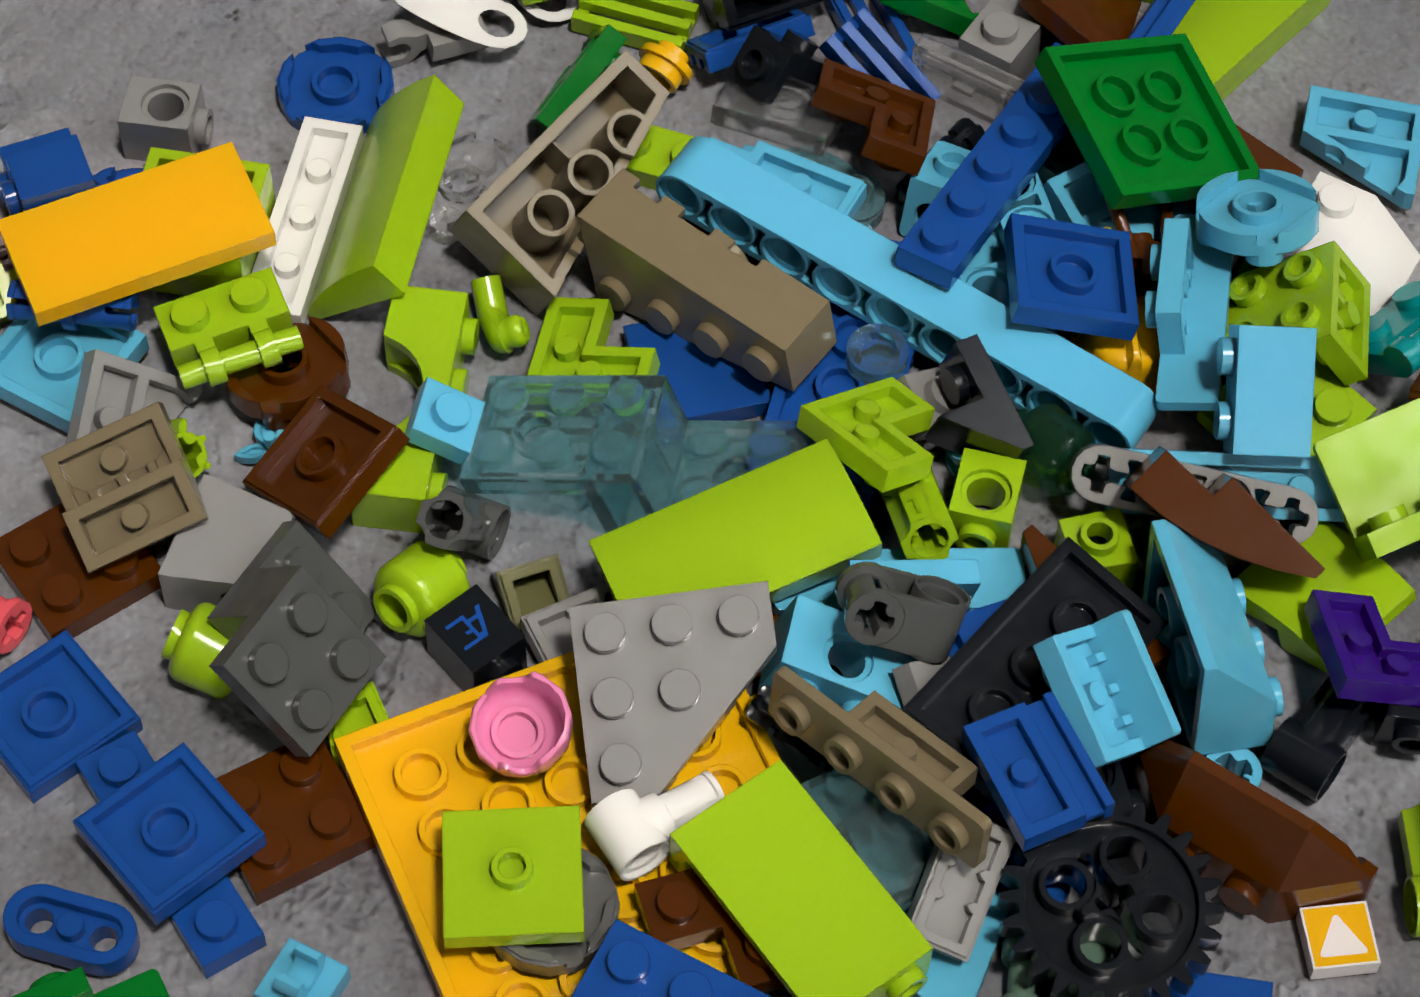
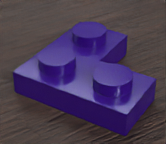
(1359, 651)

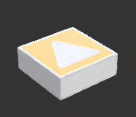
(1338, 940)

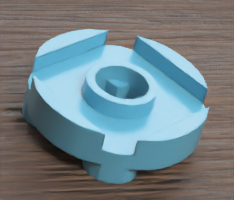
(1257, 215)

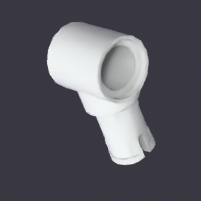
(637, 829)

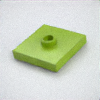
(512, 877)

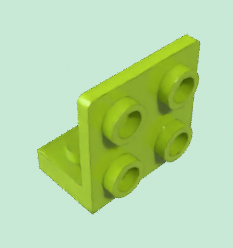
(1312, 291)
(1377, 479)

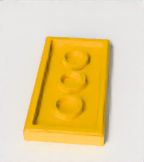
(136, 233)

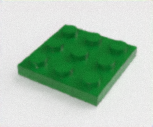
(1145, 118)

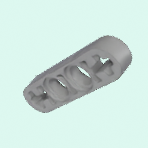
(1110, 492)

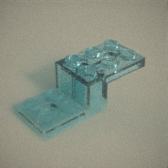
(613, 441)

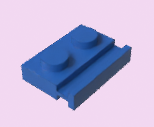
(1037, 771)

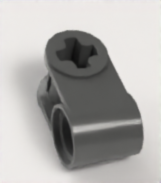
(902, 611)

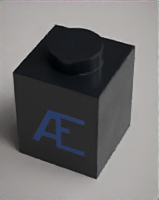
(475, 640)

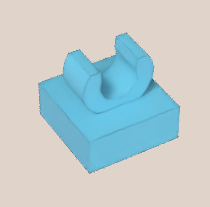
(303, 973)

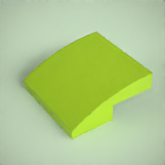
(1281, 596)

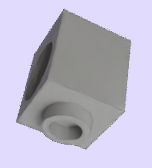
(163, 116)

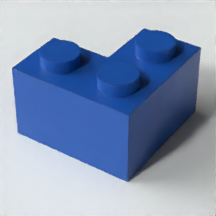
(43, 171)

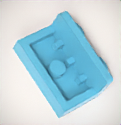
(1108, 688)

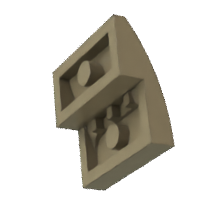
(125, 487)

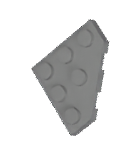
(663, 678)

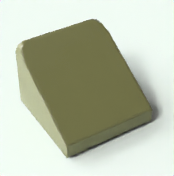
(530, 587)

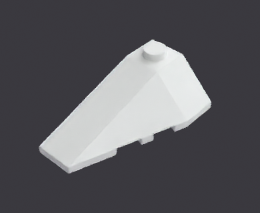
(1365, 235)

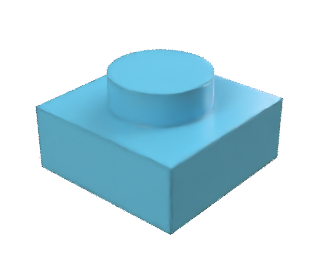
(444, 420)

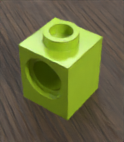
(990, 482)

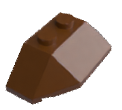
(1257, 845)

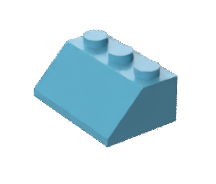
(1214, 654)

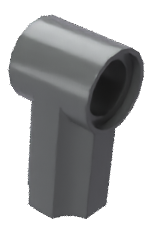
(464, 522)

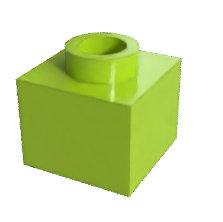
(1105, 539)

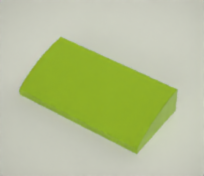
(1241, 35)
(388, 199)
(774, 524)

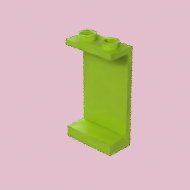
(802, 892)

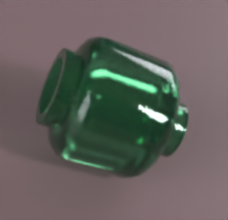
(1055, 441)

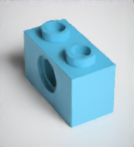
(814, 637)

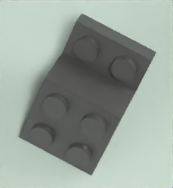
(295, 639)

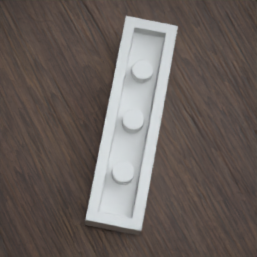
(310, 208)

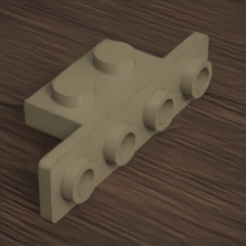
(892, 758)

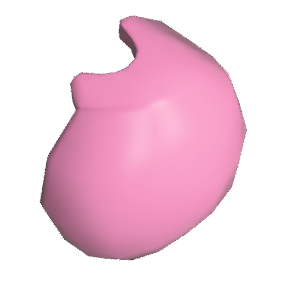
(521, 725)

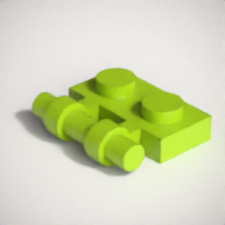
(228, 329)

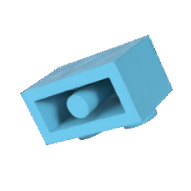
(1266, 390)

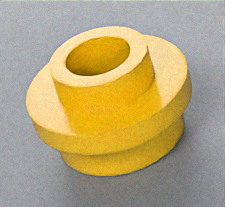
(666, 64)

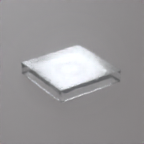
(786, 121)

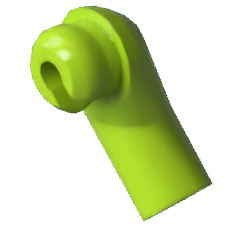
(499, 328)

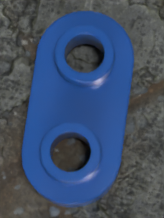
(76, 929)

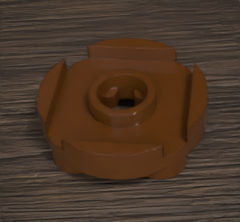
(280, 396)

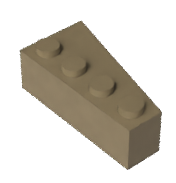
(528, 216)
(702, 286)

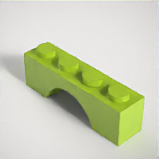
(423, 338)

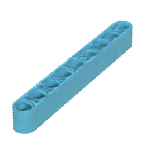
(859, 275)

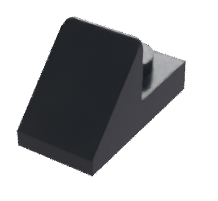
(985, 411)

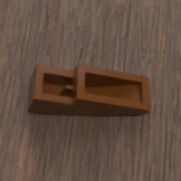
(1219, 515)

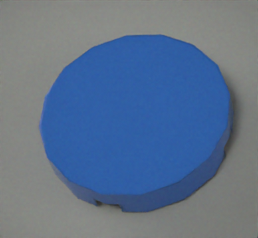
(334, 82)

